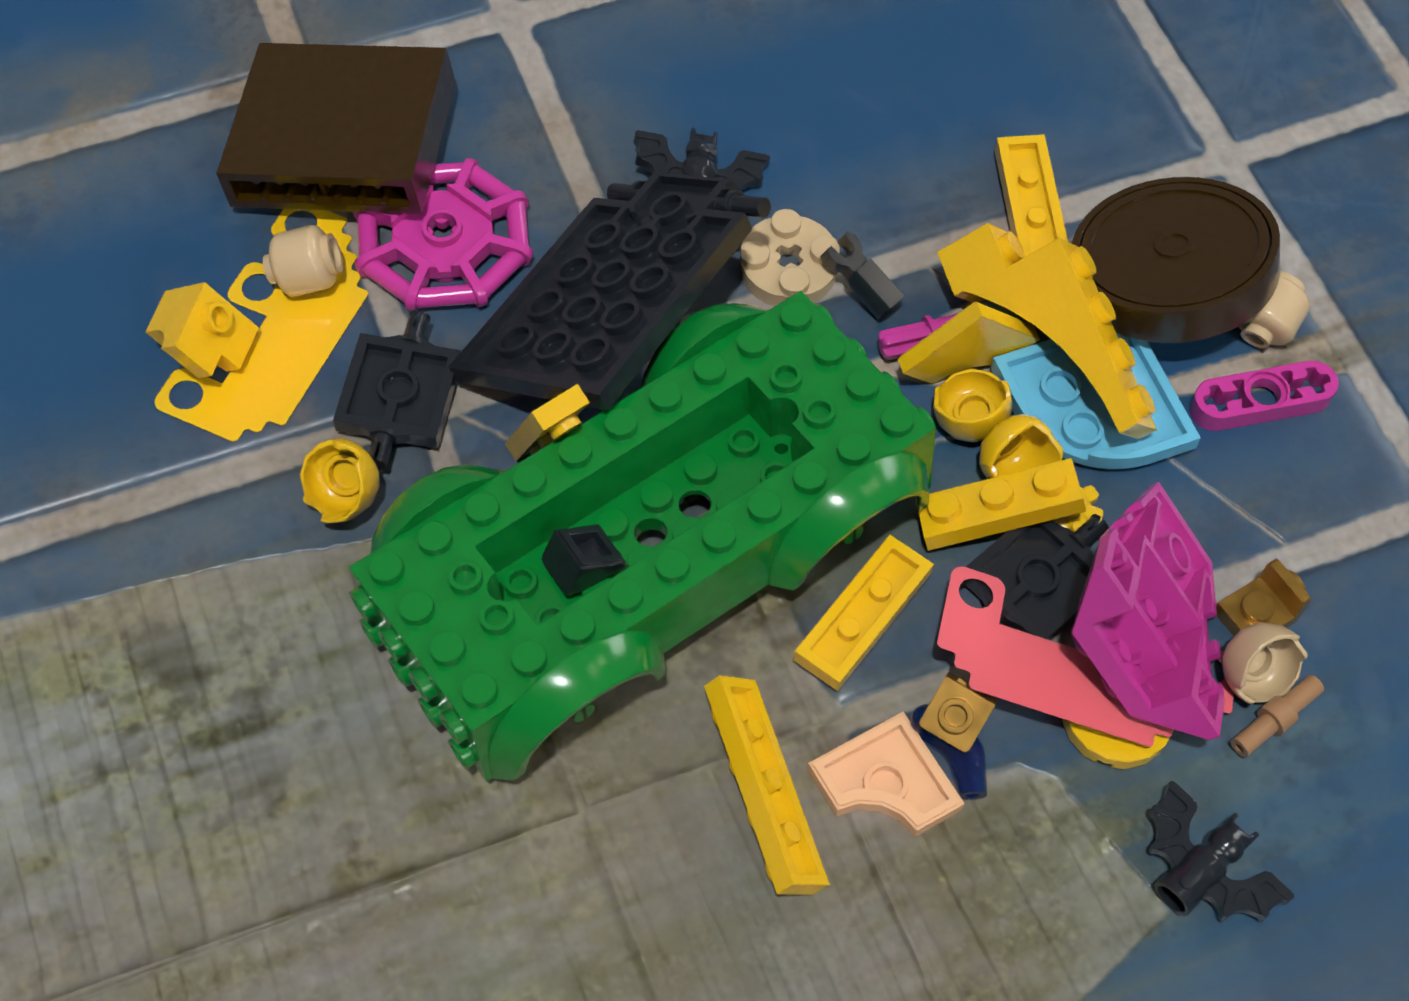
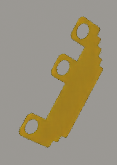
(284, 351)

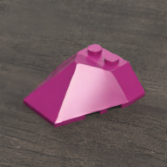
(1148, 618)

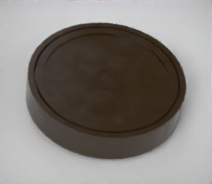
(1182, 257)

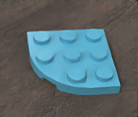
(1059, 393)

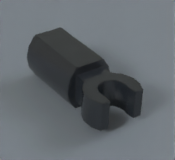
(862, 275)

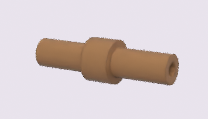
(1277, 715)

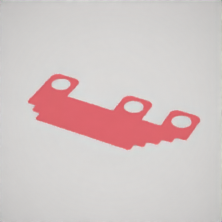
(1035, 669)

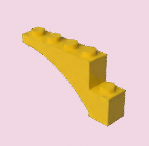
(1061, 299)

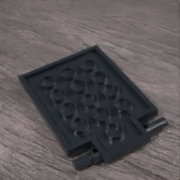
(611, 288)

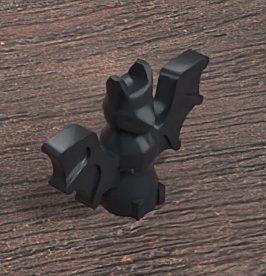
(700, 155)
(1201, 869)

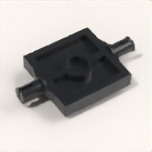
(397, 390)
(1041, 573)

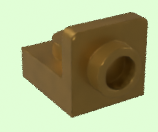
(1273, 597)
(957, 712)

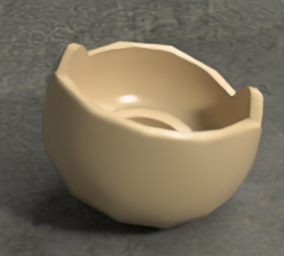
(1263, 662)

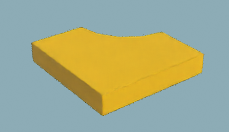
(966, 342)

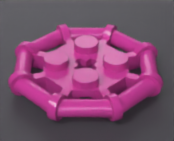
(452, 255)

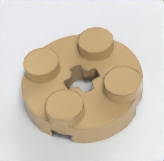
(787, 235)

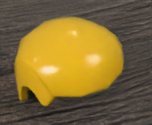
(971, 404)
(1018, 445)
(339, 480)

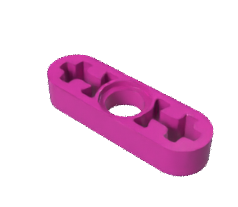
(1279, 380)

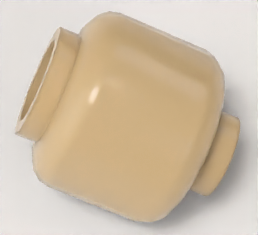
(303, 260)
(1280, 316)

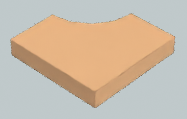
(888, 774)

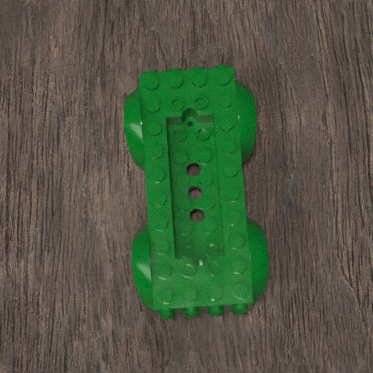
(737, 405)

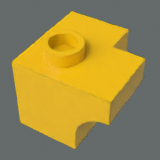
(201, 330)

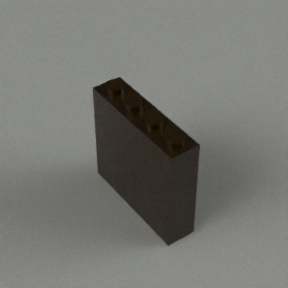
(338, 128)

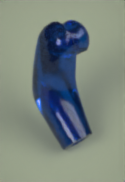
(968, 766)

